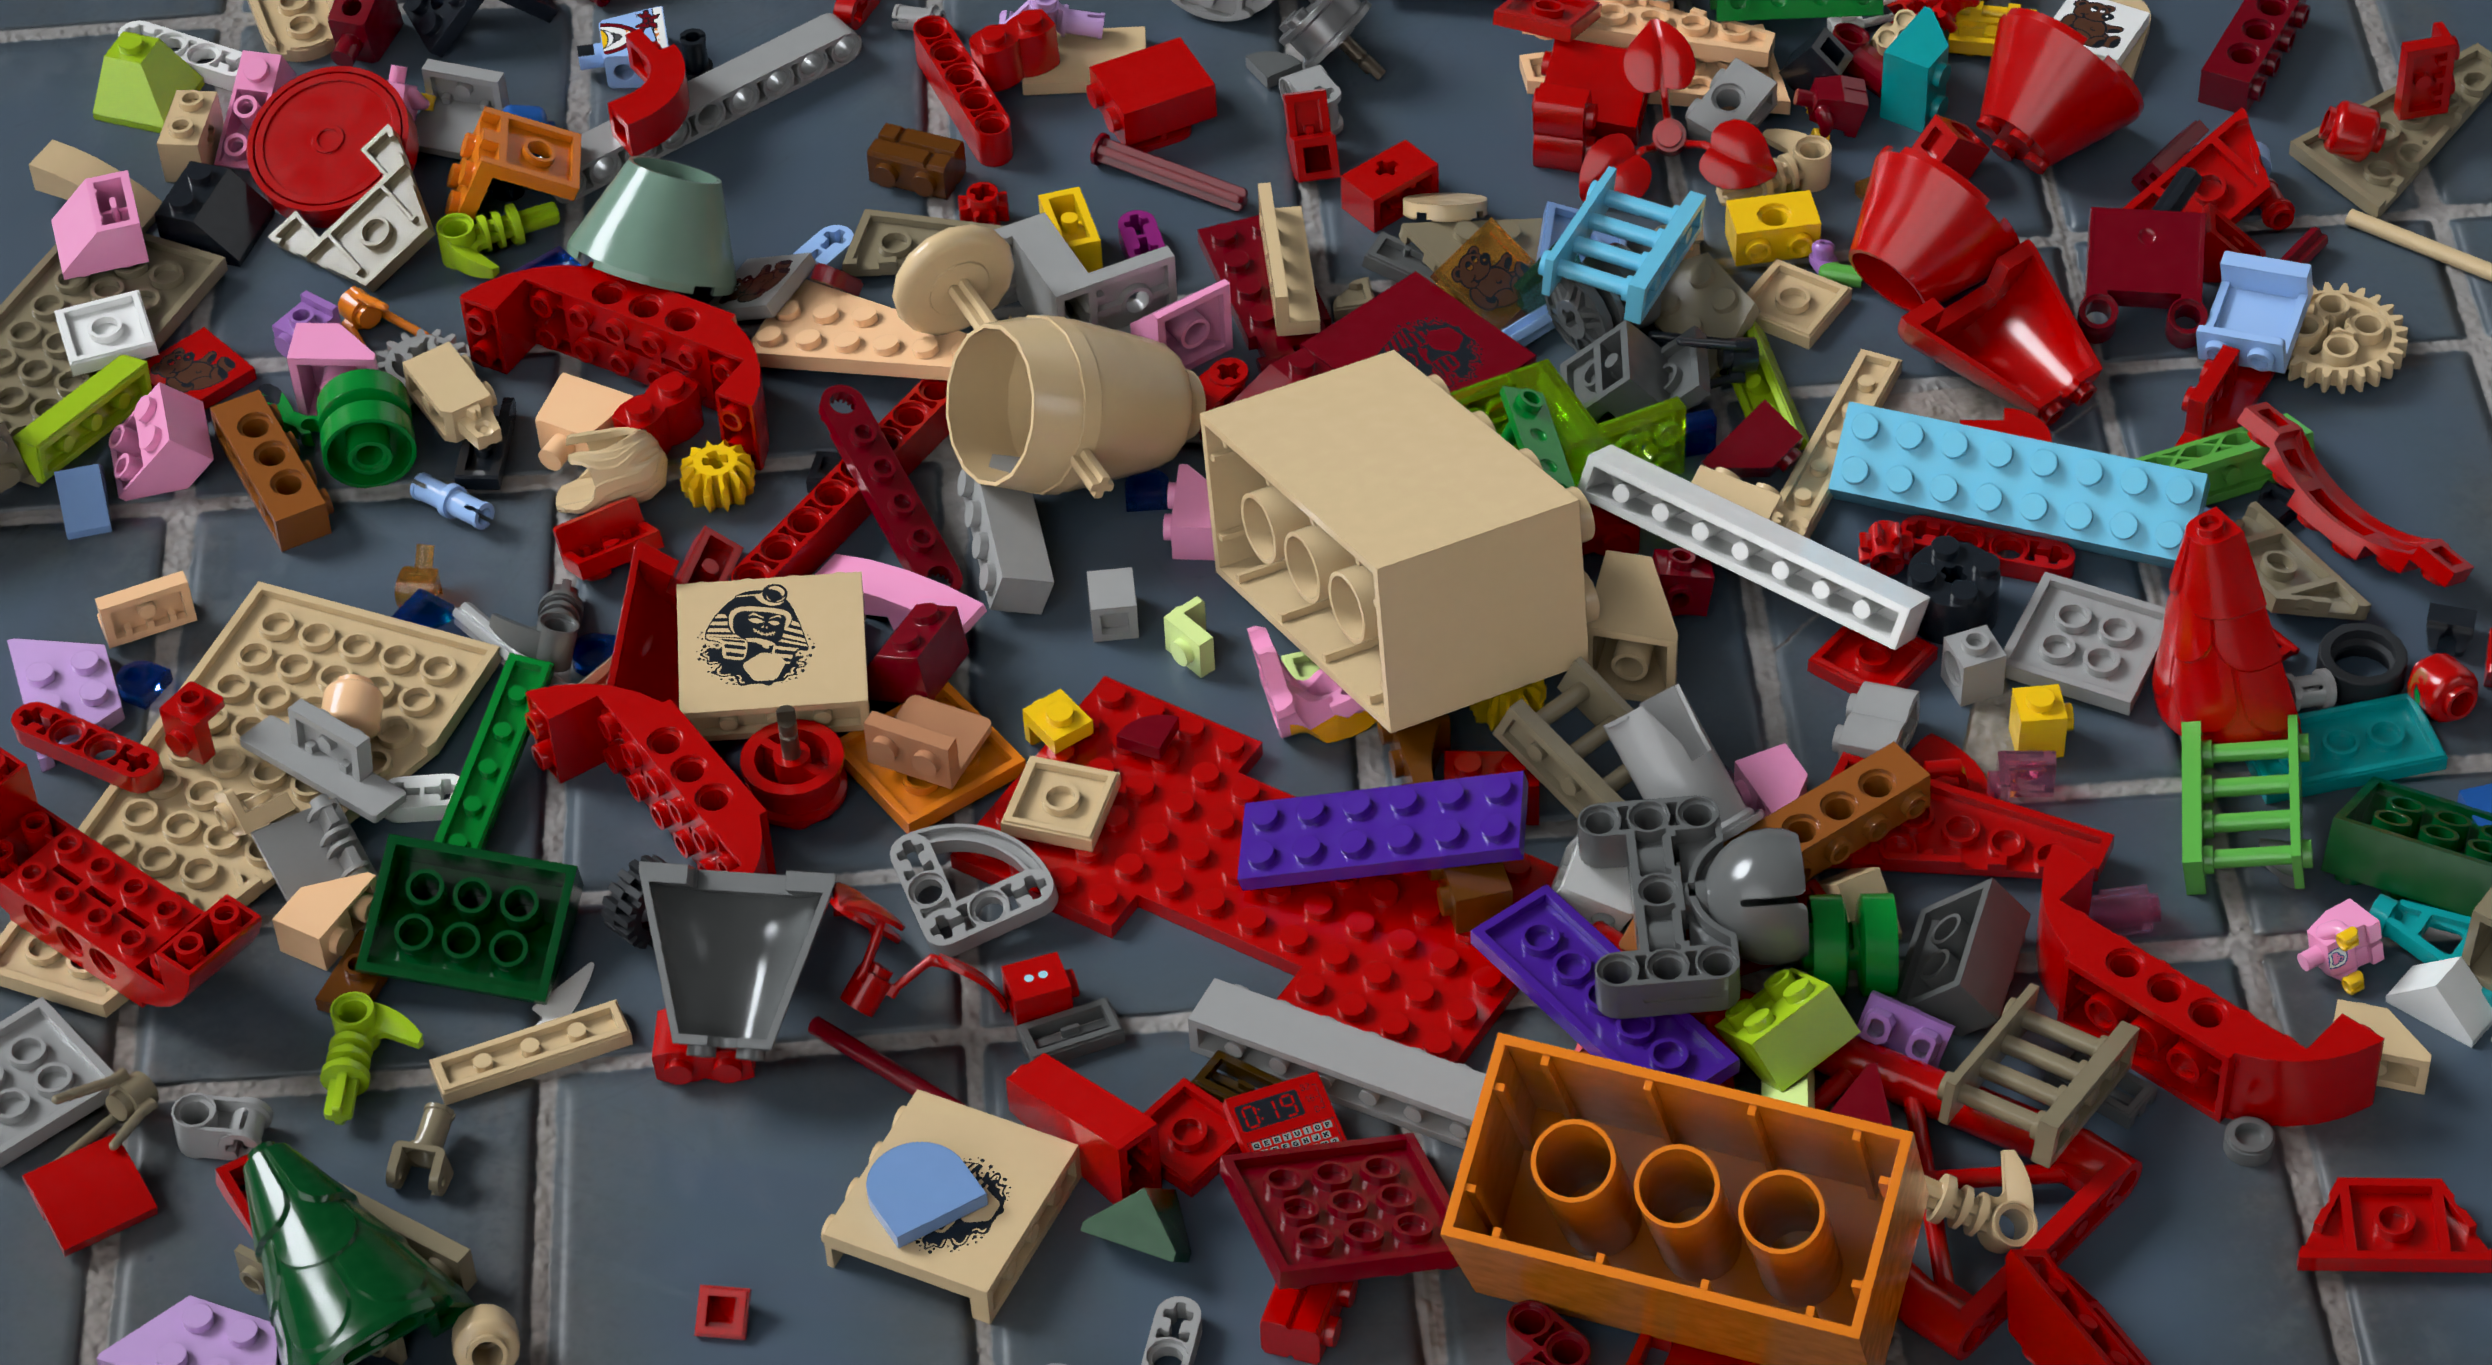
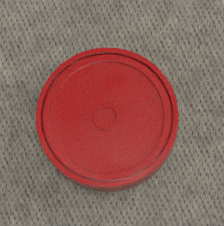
(311, 138)

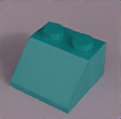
(1916, 74)

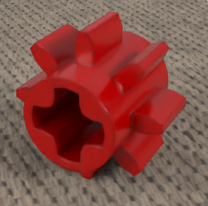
(984, 204)
(1886, 547)

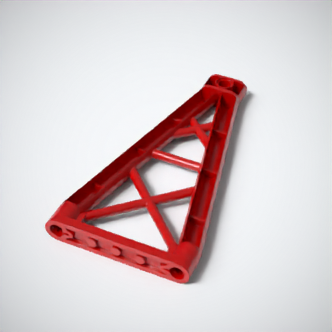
(2088, 1165)

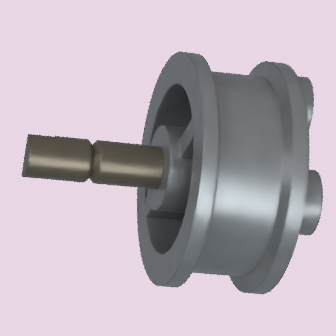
(1326, 27)

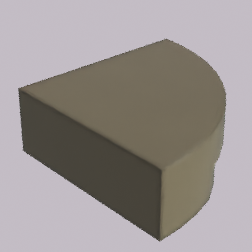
(1352, 298)

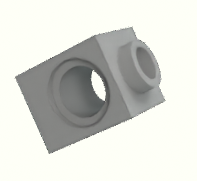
(1112, 604)
(1973, 665)

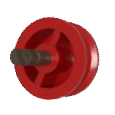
(795, 770)

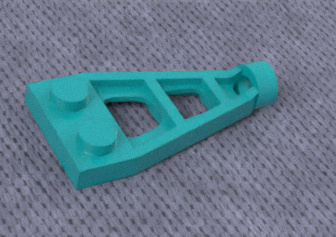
(2408, 921)

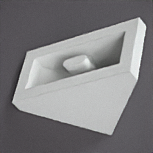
(2445, 998)

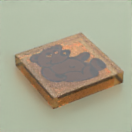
(1484, 273)

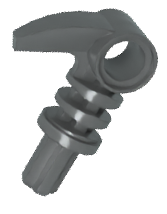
(556, 629)

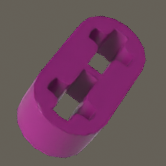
(1134, 244)

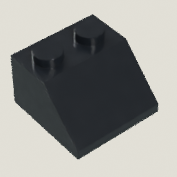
(214, 212)

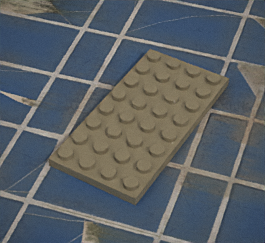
(32, 353)

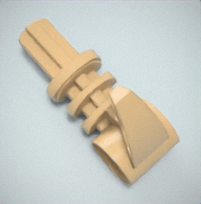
(1801, 166)
(1983, 1212)

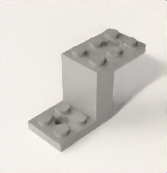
(1055, 283)

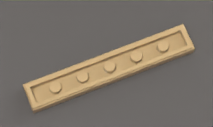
(1866, 383)

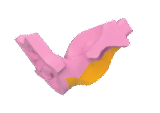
(1305, 706)

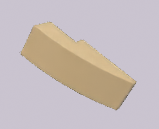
(63, 168)

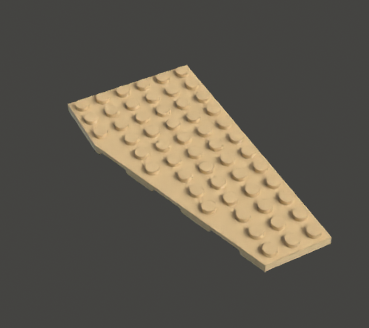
(261, 663)

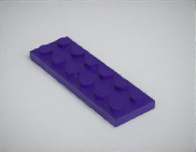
(1383, 831)
(1553, 959)

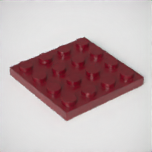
(1342, 1209)

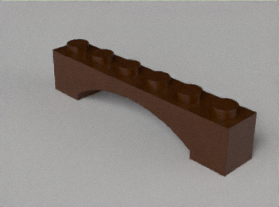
(1464, 892)

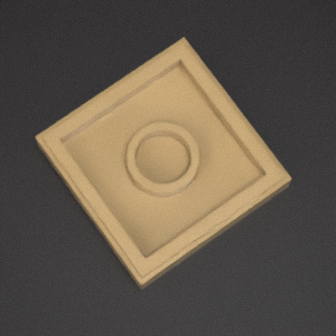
(1797, 303)
(1061, 803)

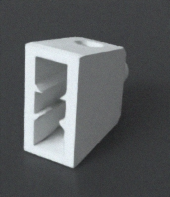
(1594, 891)

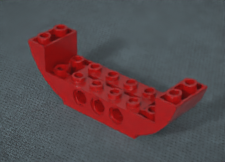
(625, 330)
(663, 765)
(105, 908)
(2189, 1035)

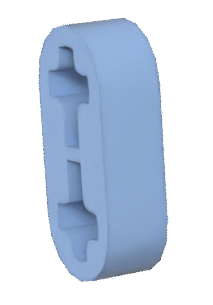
(828, 246)

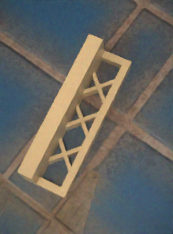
(1288, 266)

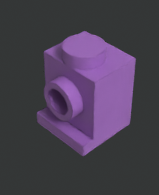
(310, 310)

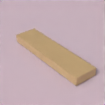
(530, 1052)

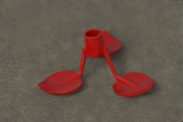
(1663, 61)
(871, 979)

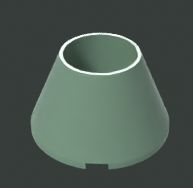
(660, 228)

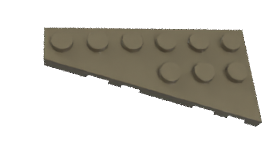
(2407, 143)

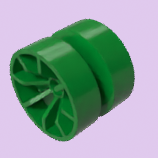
(366, 428)
(1860, 945)

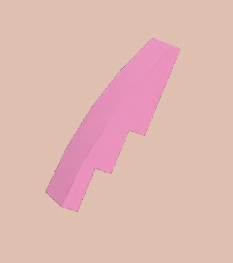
(896, 591)

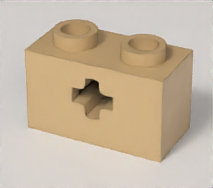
(190, 132)

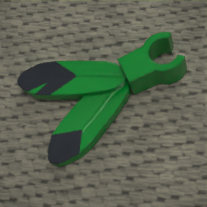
(297, 423)

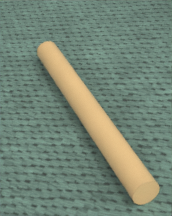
(2419, 244)

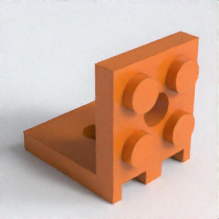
(504, 150)

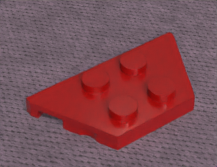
(2230, 172)
(2394, 1229)

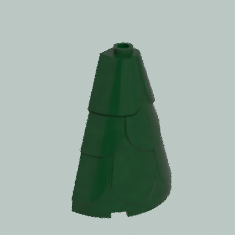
(334, 1270)

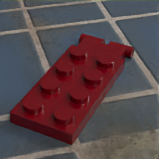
(1237, 254)

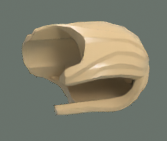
(618, 466)

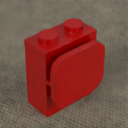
(1153, 95)

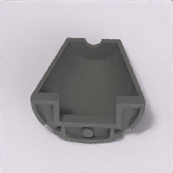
(731, 951)

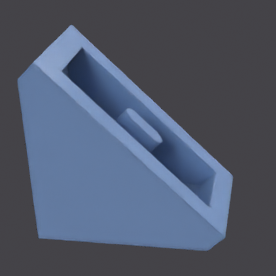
(84, 501)

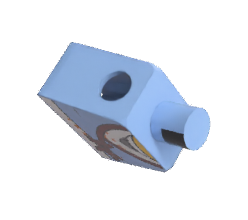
(613, 51)

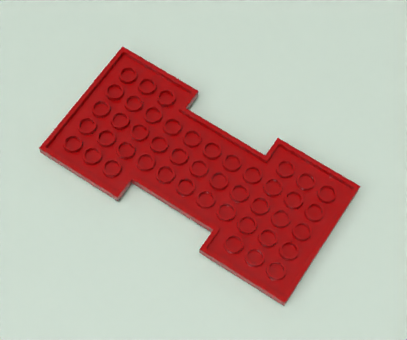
(1172, 843)

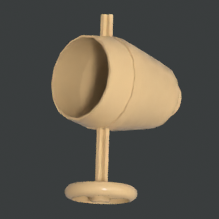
(1042, 388)

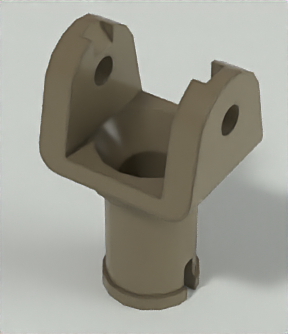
(424, 1151)

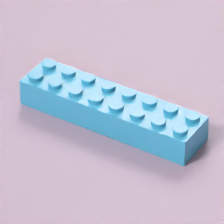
(2016, 484)

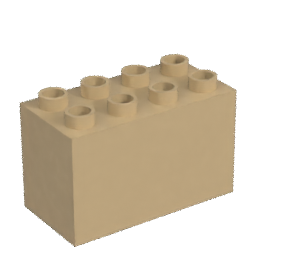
(1398, 539)

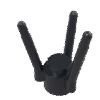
(1733, 354)

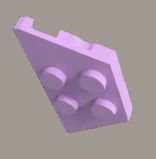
(68, 678)
(197, 1335)

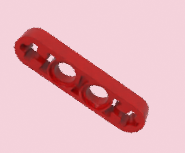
(1997, 540)
(93, 740)

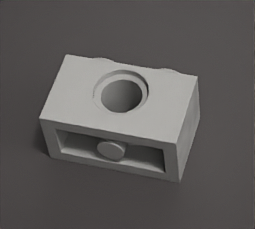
(1739, 87)

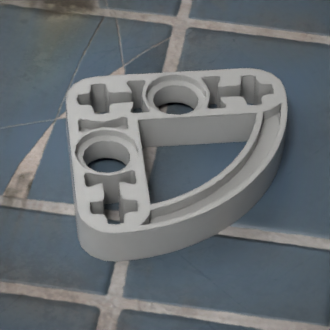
(948, 911)

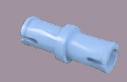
(452, 501)

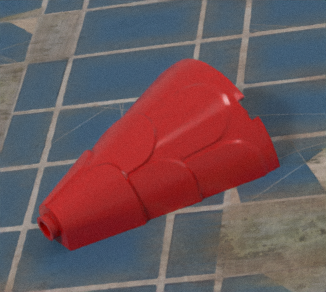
(2218, 643)

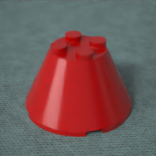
(2051, 92)

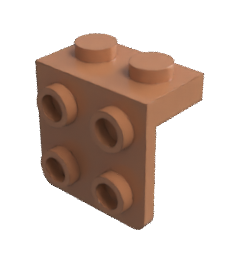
(926, 740)

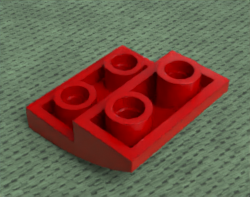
(90, 1195)

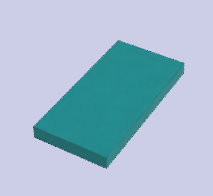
(2361, 741)

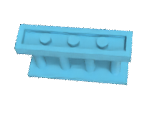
(1651, 268)

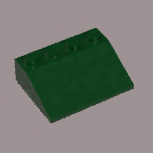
(2412, 847)
(470, 919)

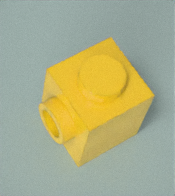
(2040, 719)

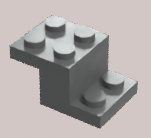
(1632, 372)

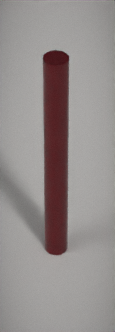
(872, 1059)

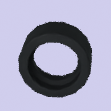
(2368, 642)

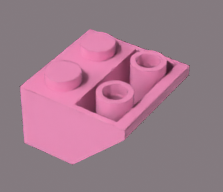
(99, 227)
(160, 445)

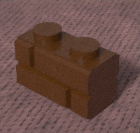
(916, 161)

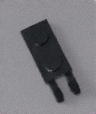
(486, 467)

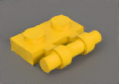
(1977, 29)

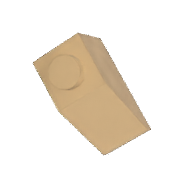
(2403, 1059)

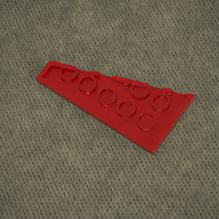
(1976, 837)

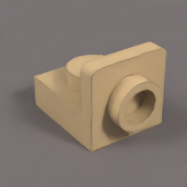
(260, 810)

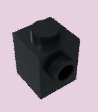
(1818, 57)

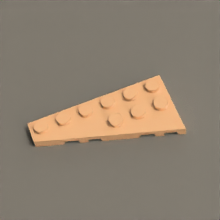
(850, 335)

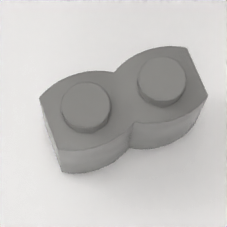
(1876, 719)

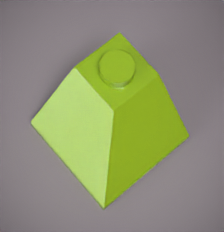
(140, 82)

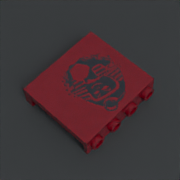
(1426, 330)

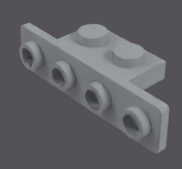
(325, 757)

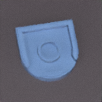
(921, 1190)

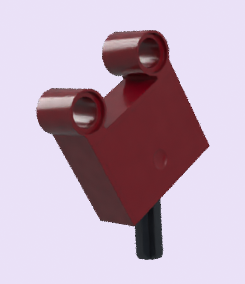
(2147, 262)

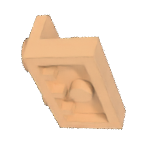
(145, 609)

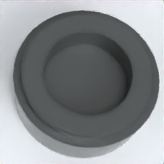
(2249, 1141)

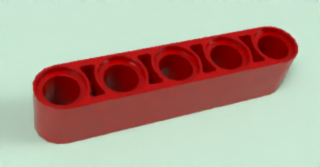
(963, 91)

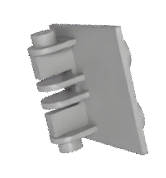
(312, 847)

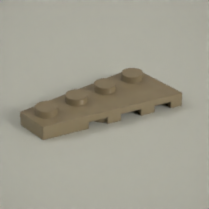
(887, 238)

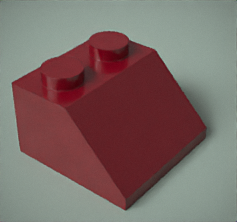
(918, 655)

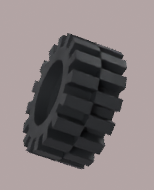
(626, 906)

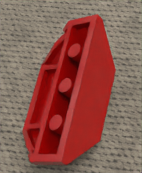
(2059, 1318)

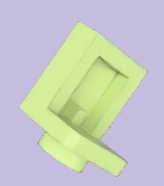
(1188, 638)

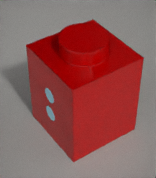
(1038, 987)

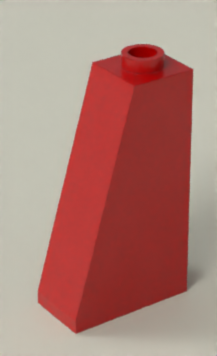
(1113, 1138)

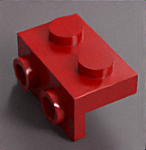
(604, 539)

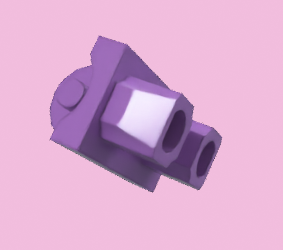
(1904, 1029)

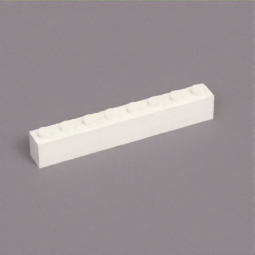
(1753, 546)

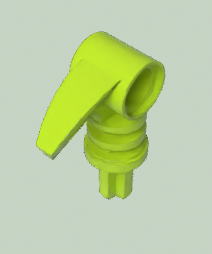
(463, 240)
(358, 1032)

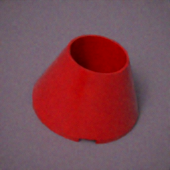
(1924, 231)

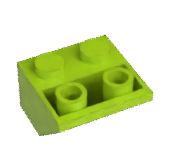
(1787, 1027)

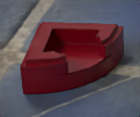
(1149, 735)

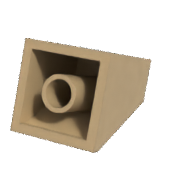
(1635, 633)

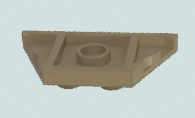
(1443, 239)
(1708, 298)
(2293, 575)

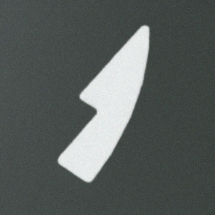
(566, 996)

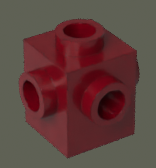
(1685, 580)

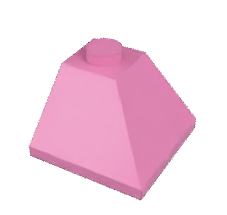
(1193, 326)

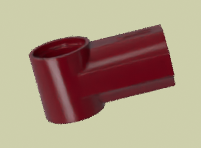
(1867, 62)

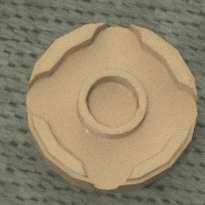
(1445, 206)

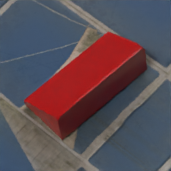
(709, 558)

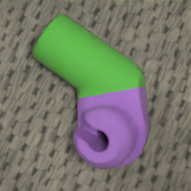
(1828, 266)

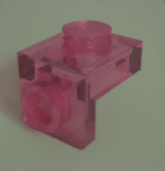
(2022, 775)

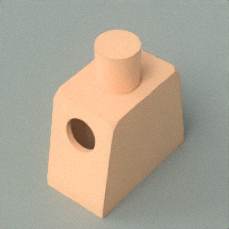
(570, 409)

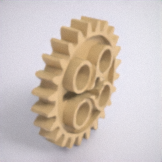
(2347, 340)

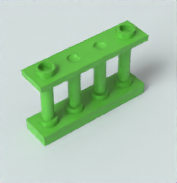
(2202, 824)

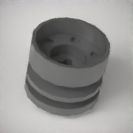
(1587, 312)

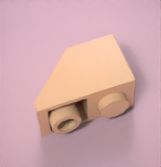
(324, 919)

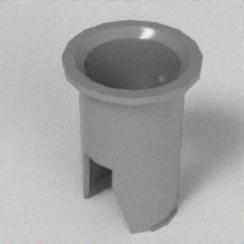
(1674, 758)

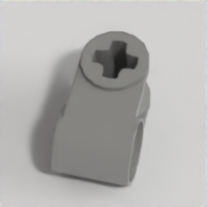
(1312, 79)
(217, 1125)

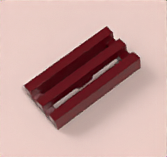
(2169, 155)

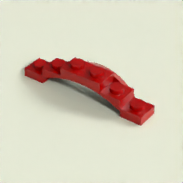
(2331, 511)

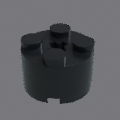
(1960, 584)

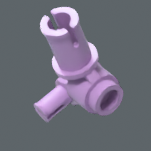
(1066, 19)

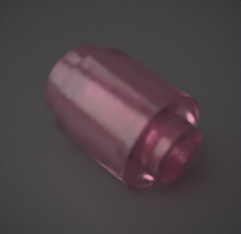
(2126, 909)

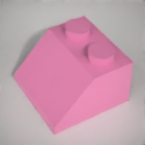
(320, 354)

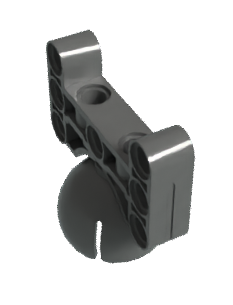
(1729, 898)

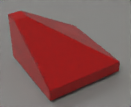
(723, 1312)

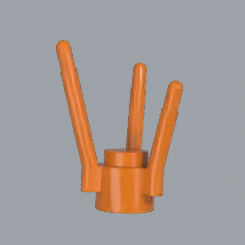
(366, 311)

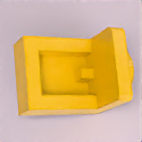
(1056, 722)

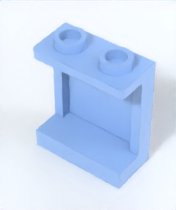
(2257, 310)

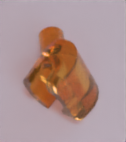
(418, 576)

